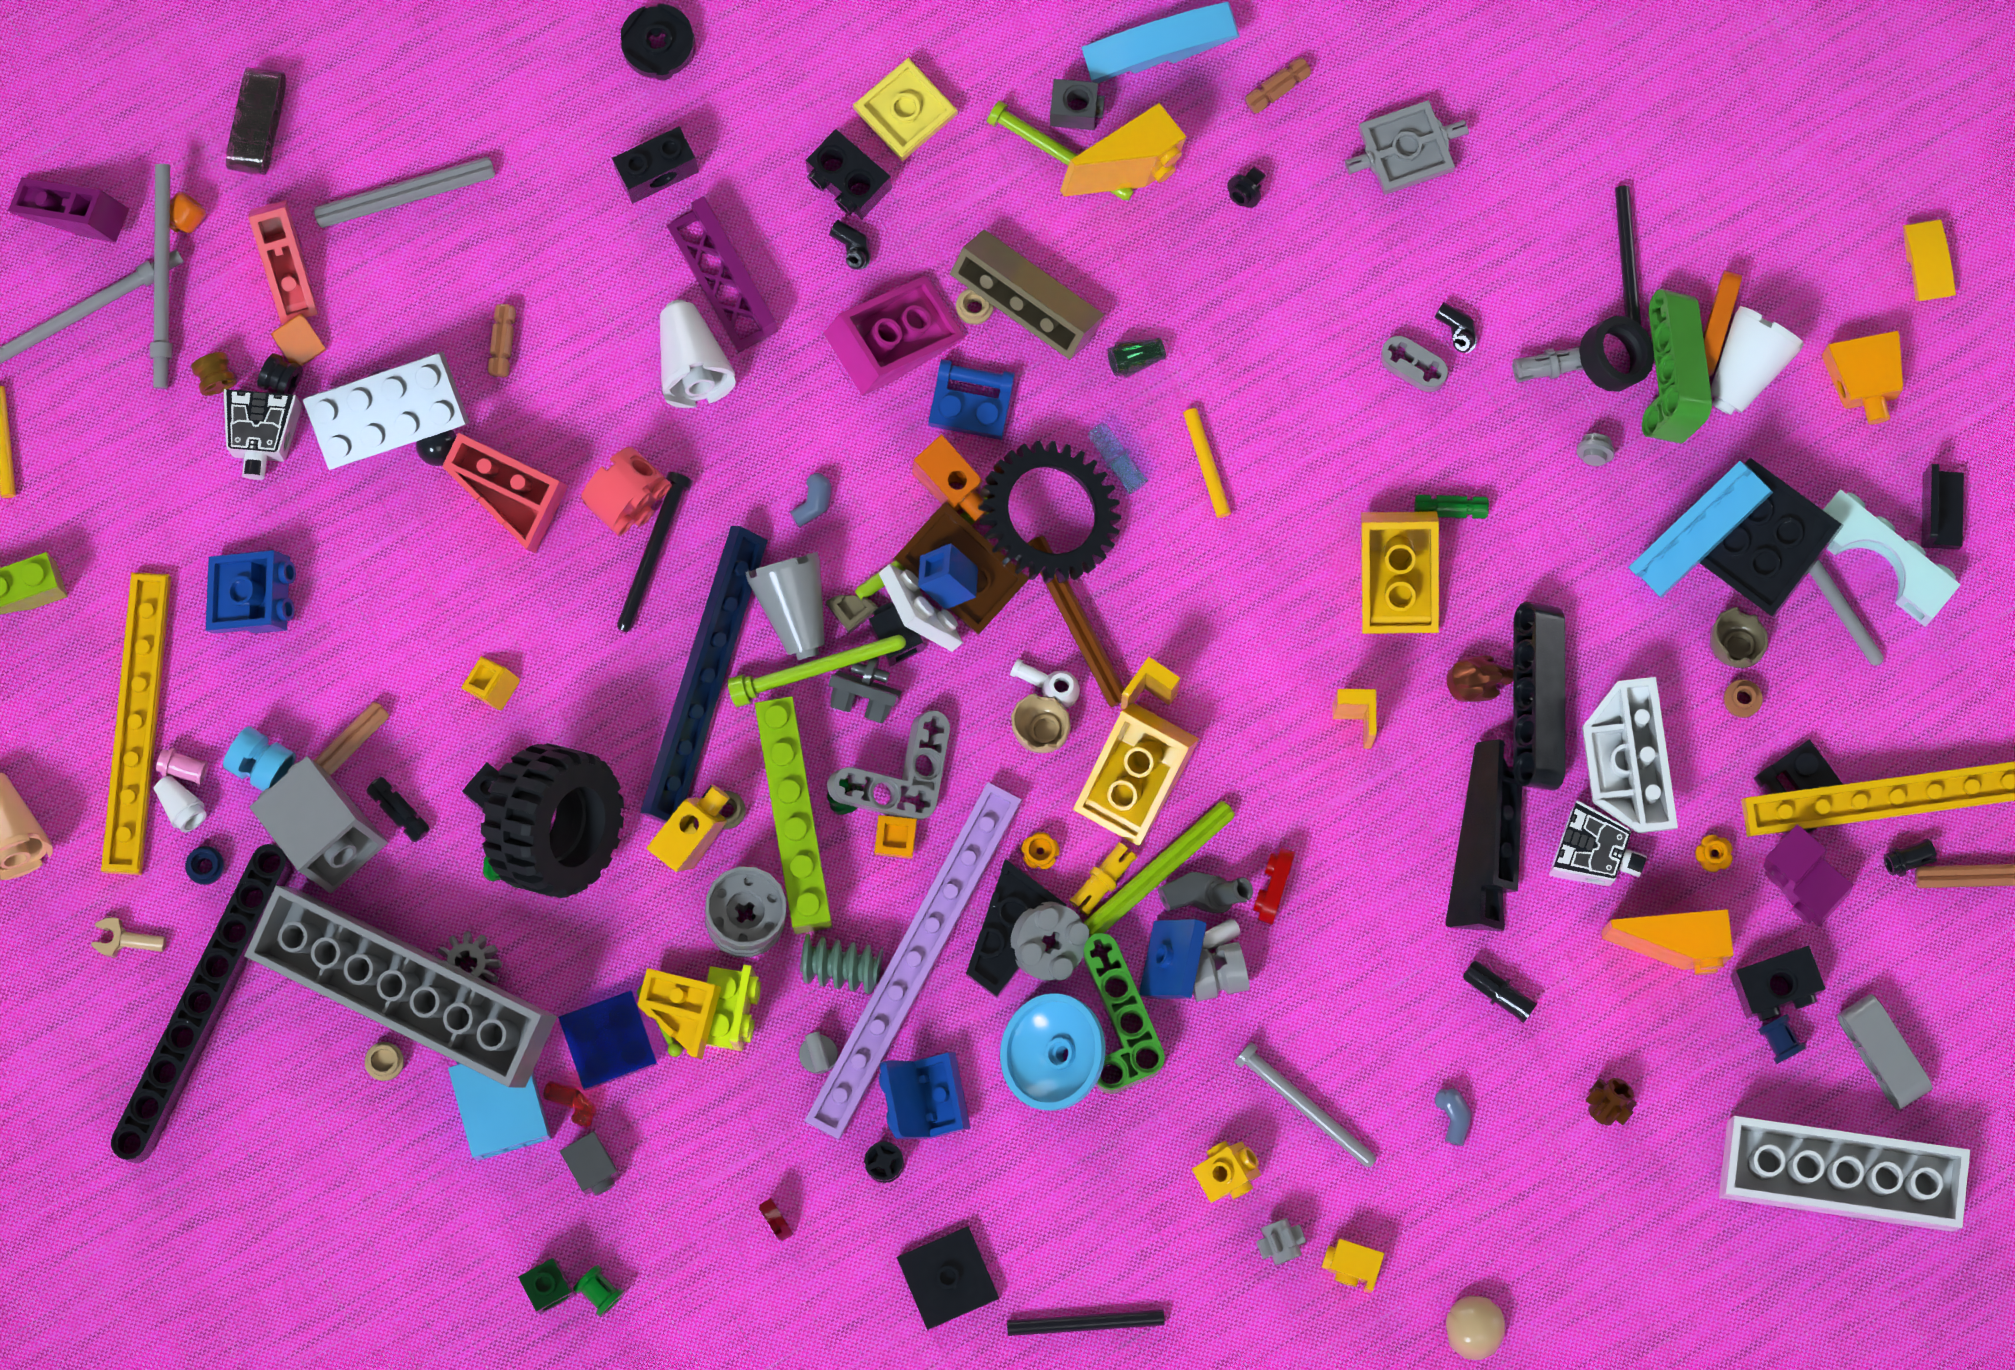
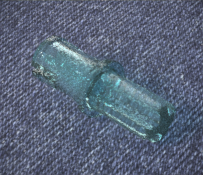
(1117, 458)

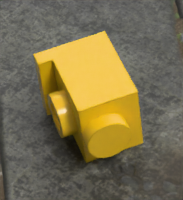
(1353, 1264)

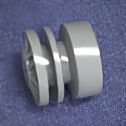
(741, 890)

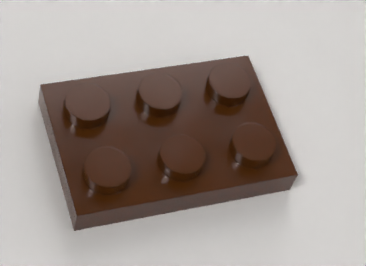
(995, 580)

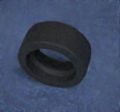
(1637, 344)

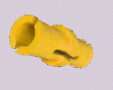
(1103, 879)

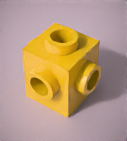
(1227, 1171)

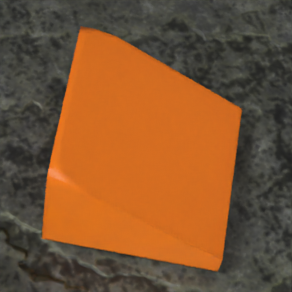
(298, 341)

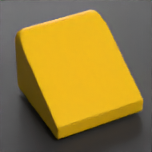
(491, 683)

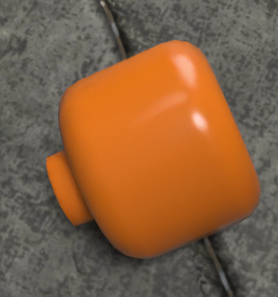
(185, 213)

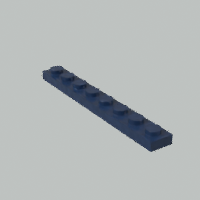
(703, 675)

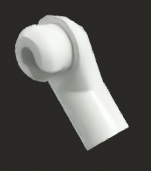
(1221, 934)

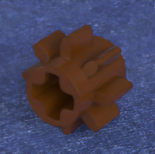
(1611, 1101)

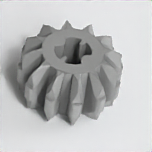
(477, 952)

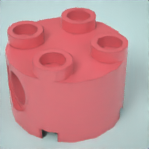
(625, 491)

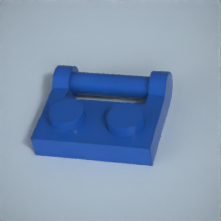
(969, 411)

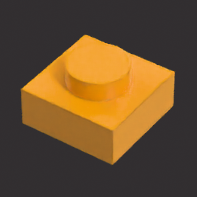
(895, 837)

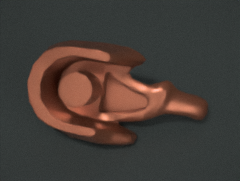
(1476, 679)

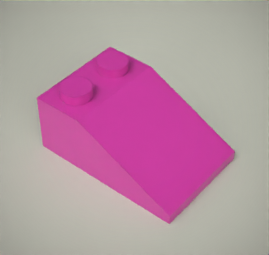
(892, 334)

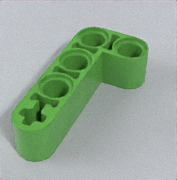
(1680, 368)
(1117, 1009)

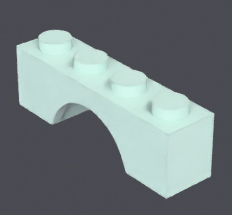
(1921, 583)

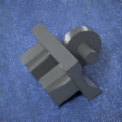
(848, 686)

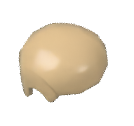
(1040, 724)
(1475, 1327)

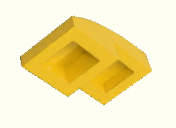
(1929, 260)

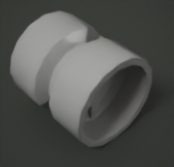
(1220, 972)

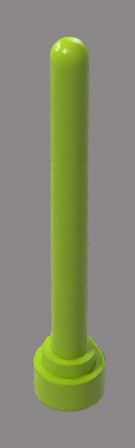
(745, 689)

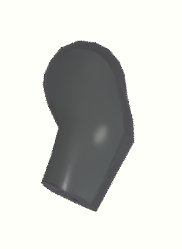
(1204, 892)

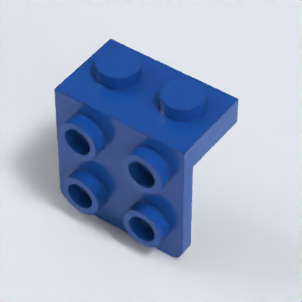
(924, 1097)

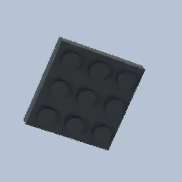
(1773, 545)

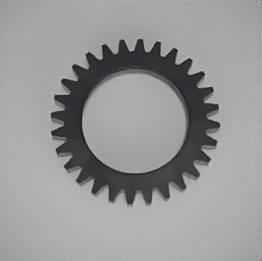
(998, 492)

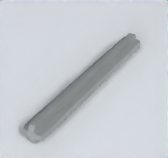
(404, 192)

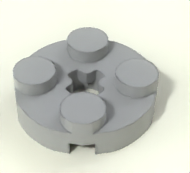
(1069, 945)

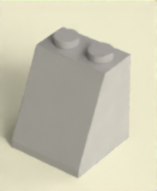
(317, 825)

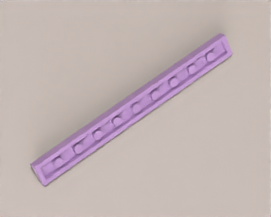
(913, 961)

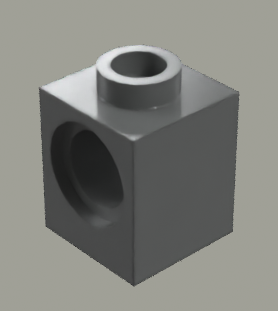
(1067, 90)
(590, 1164)

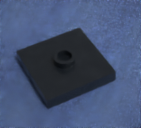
(947, 1278)

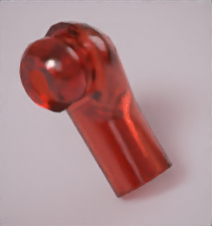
(573, 1098)

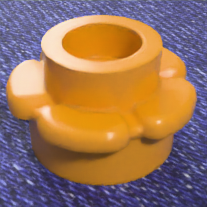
(1030, 847)
(1712, 863)

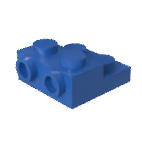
(249, 592)

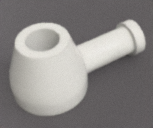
(1047, 682)

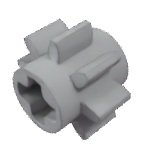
(1281, 1241)

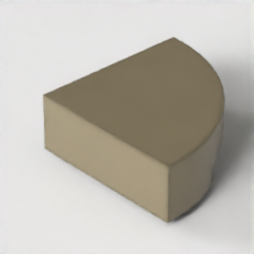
(851, 610)

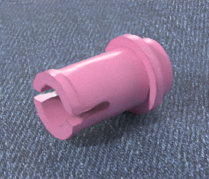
(181, 766)

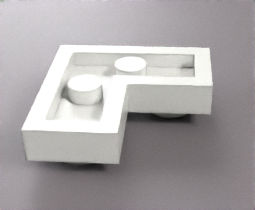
(917, 611)

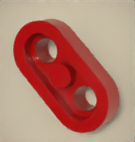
(1268, 901)

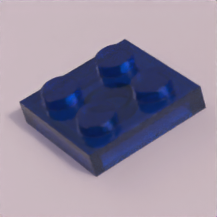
(608, 1040)

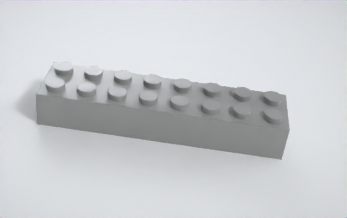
(401, 986)

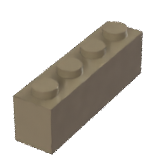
(1026, 294)

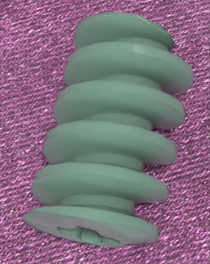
(840, 965)

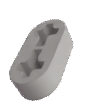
(1409, 371)

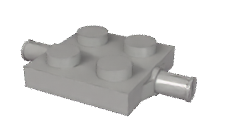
(1406, 147)

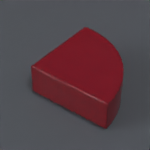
(775, 1220)

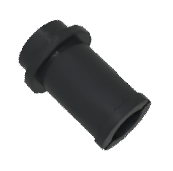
(1909, 857)

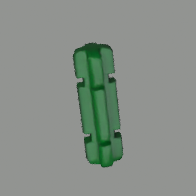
(1453, 506)

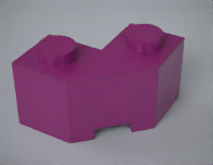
(1805, 876)

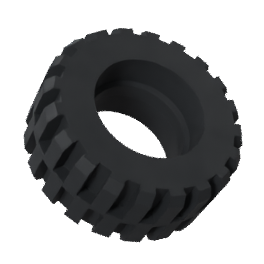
(521, 815)

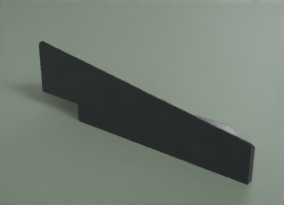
(1487, 843)

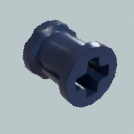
(1782, 1039)

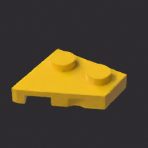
(680, 1007)

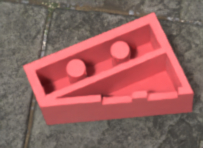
(508, 489)

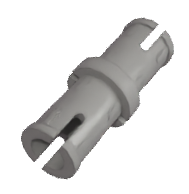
(1549, 364)

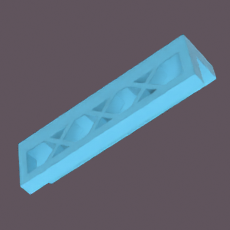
(1701, 529)

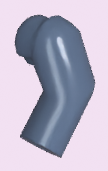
(817, 500)
(1457, 1111)

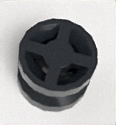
(279, 375)
(881, 1156)

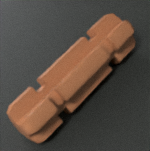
(1278, 85)
(501, 340)

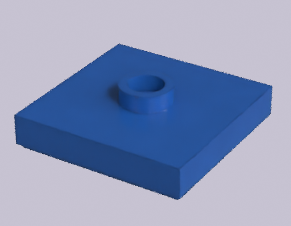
(1172, 959)

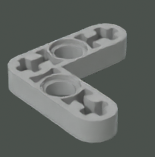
(911, 783)

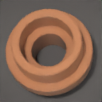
(1734, 706)

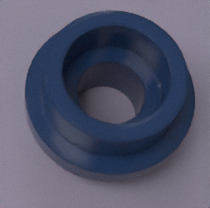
(196, 857)

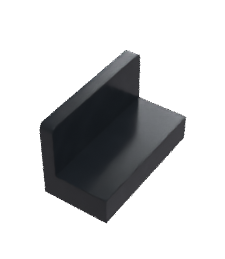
(1942, 509)

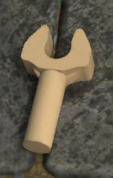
(126, 939)

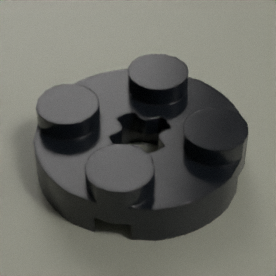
(658, 62)

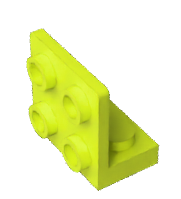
(731, 1019)

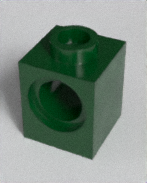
(546, 1286)

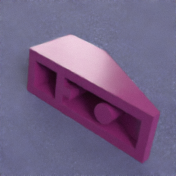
(70, 208)

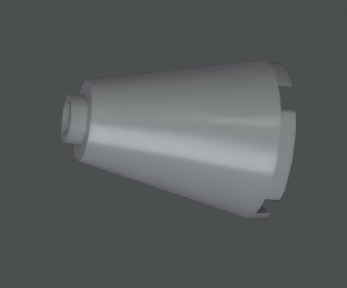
(792, 602)

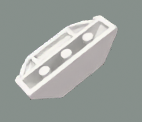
(1630, 757)

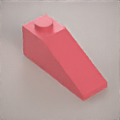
(283, 260)

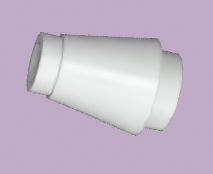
(180, 805)

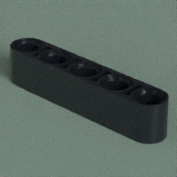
(1539, 696)

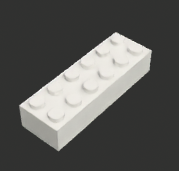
(1844, 1173)

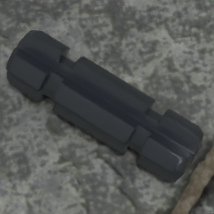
(398, 809)

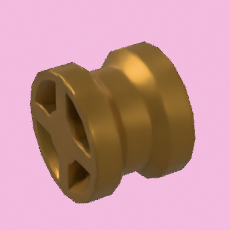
(213, 373)

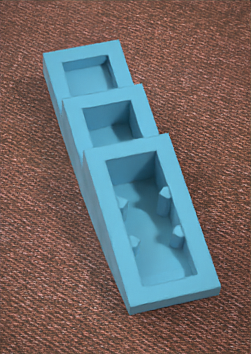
(1161, 41)

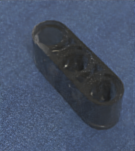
(256, 121)

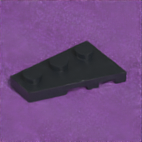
(993, 958)

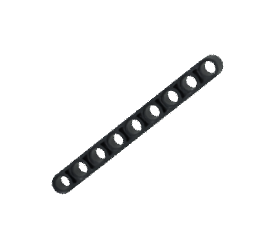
(185, 1015)

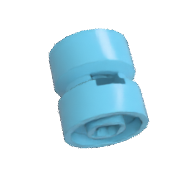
(255, 758)

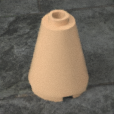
(21, 835)

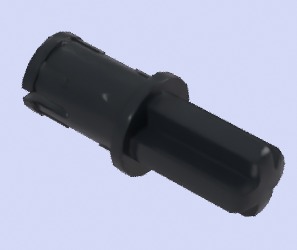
(1499, 991)

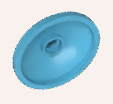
(1035, 1048)

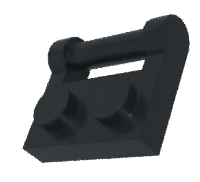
(1804, 770)

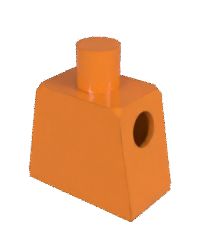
(943, 465)

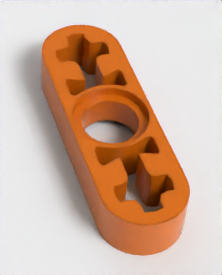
(1720, 317)

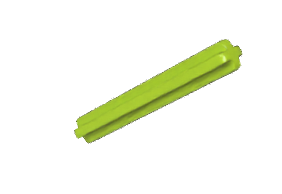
(1160, 868)

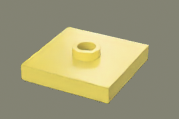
(905, 109)

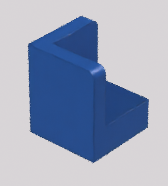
(948, 576)

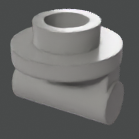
(818, 1053)

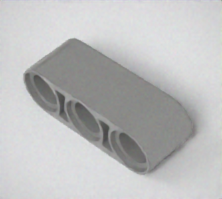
(1884, 1052)

